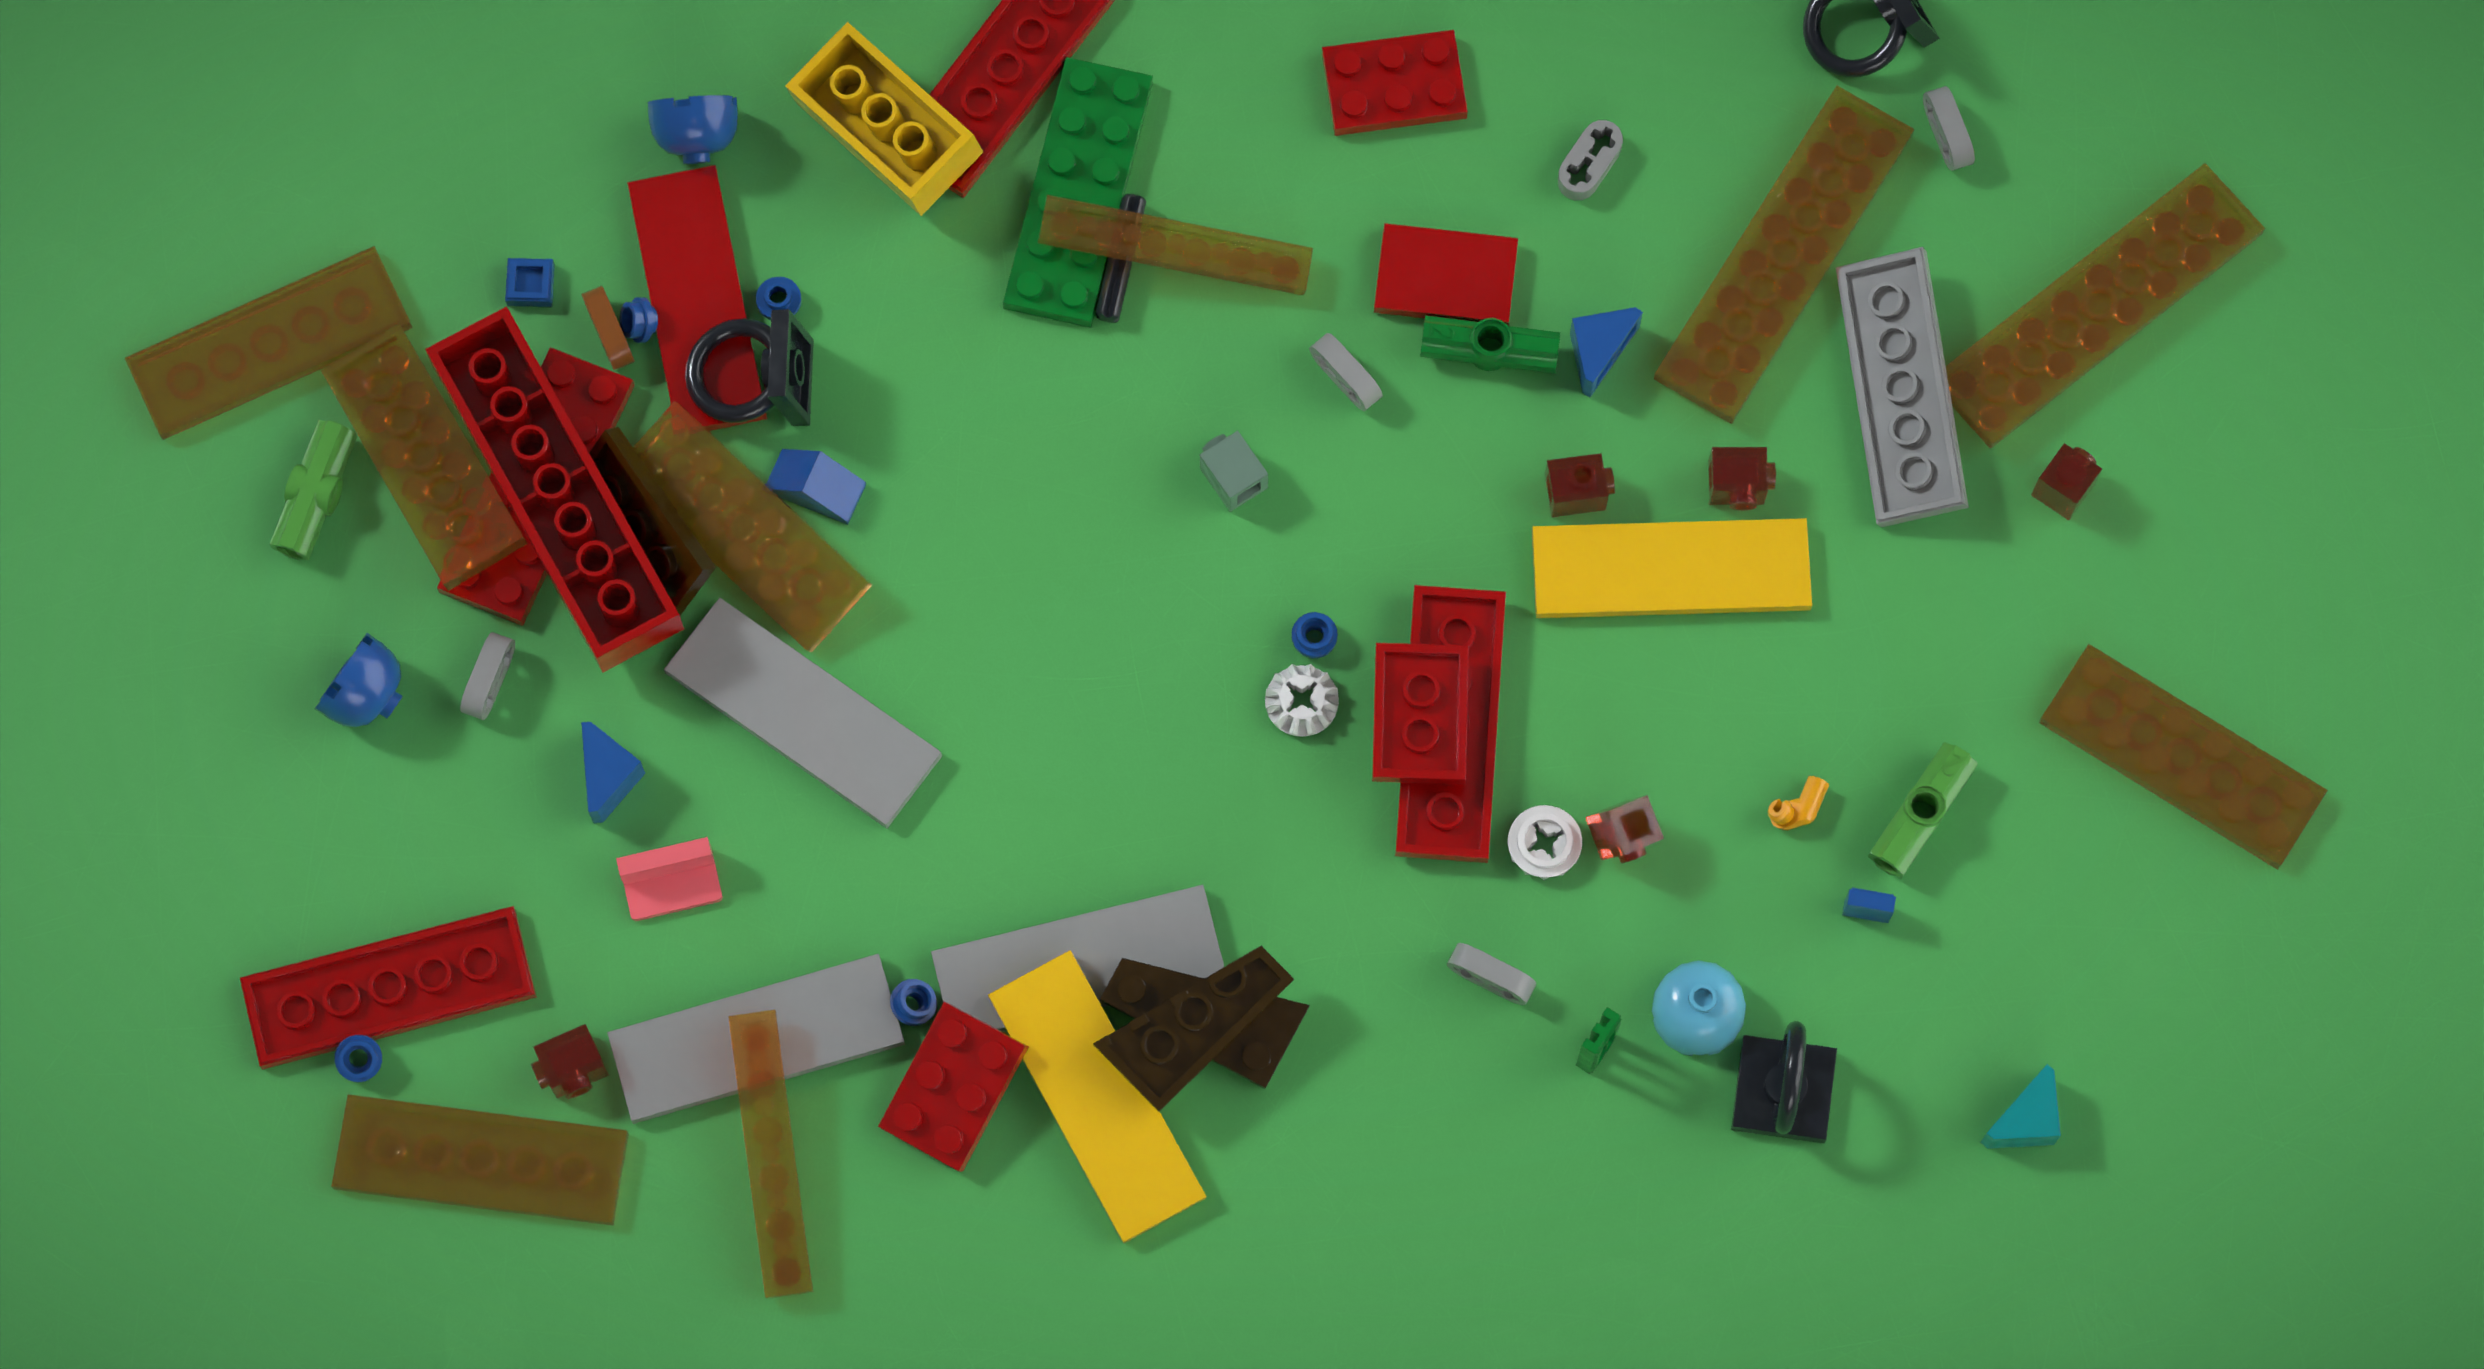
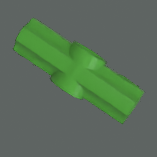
(313, 490)
(1907, 831)

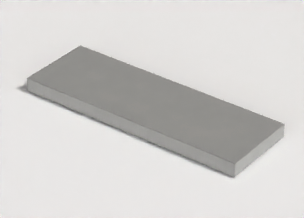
(1901, 387)
(803, 713)
(1160, 931)
(820, 1020)

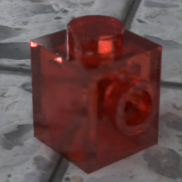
(1740, 477)
(2067, 480)
(1578, 484)
(1625, 829)
(569, 1063)

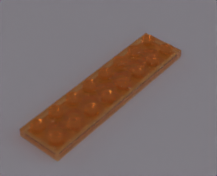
(1783, 254)
(2099, 304)

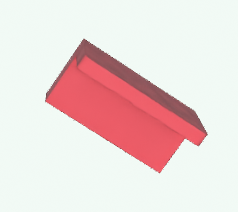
(670, 879)

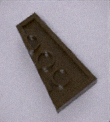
(653, 519)
(1183, 1035)
(1252, 1054)

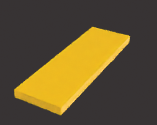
(1671, 568)
(1103, 1117)

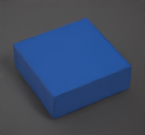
(529, 282)
(1869, 905)

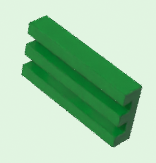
(1600, 1041)

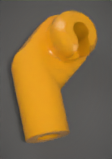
(1802, 810)

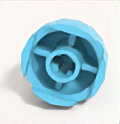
(1698, 1008)

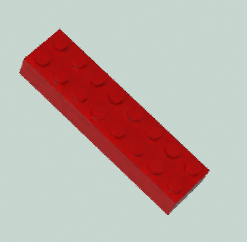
(555, 489)

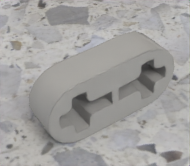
(1948, 128)
(1582, 154)
(1345, 372)
(487, 676)
(1491, 974)

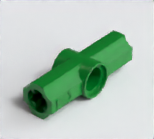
(1460, 342)

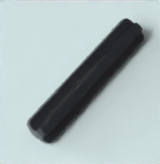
(1117, 272)

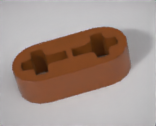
(607, 327)

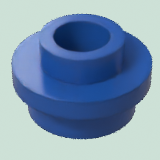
(773, 285)
(638, 319)
(1318, 622)
(921, 993)
(353, 1072)

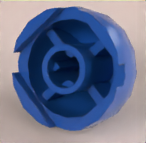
(694, 125)
(363, 686)

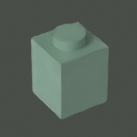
(1233, 469)

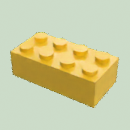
(884, 118)

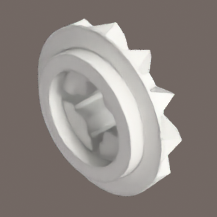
(1302, 720)
(1551, 822)

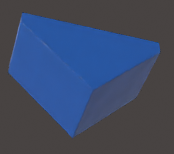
(1599, 343)
(816, 483)
(608, 772)

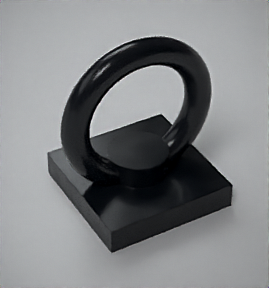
(1899, 14)
(784, 369)
(1784, 1086)

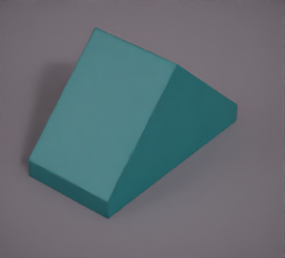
(2030, 1118)

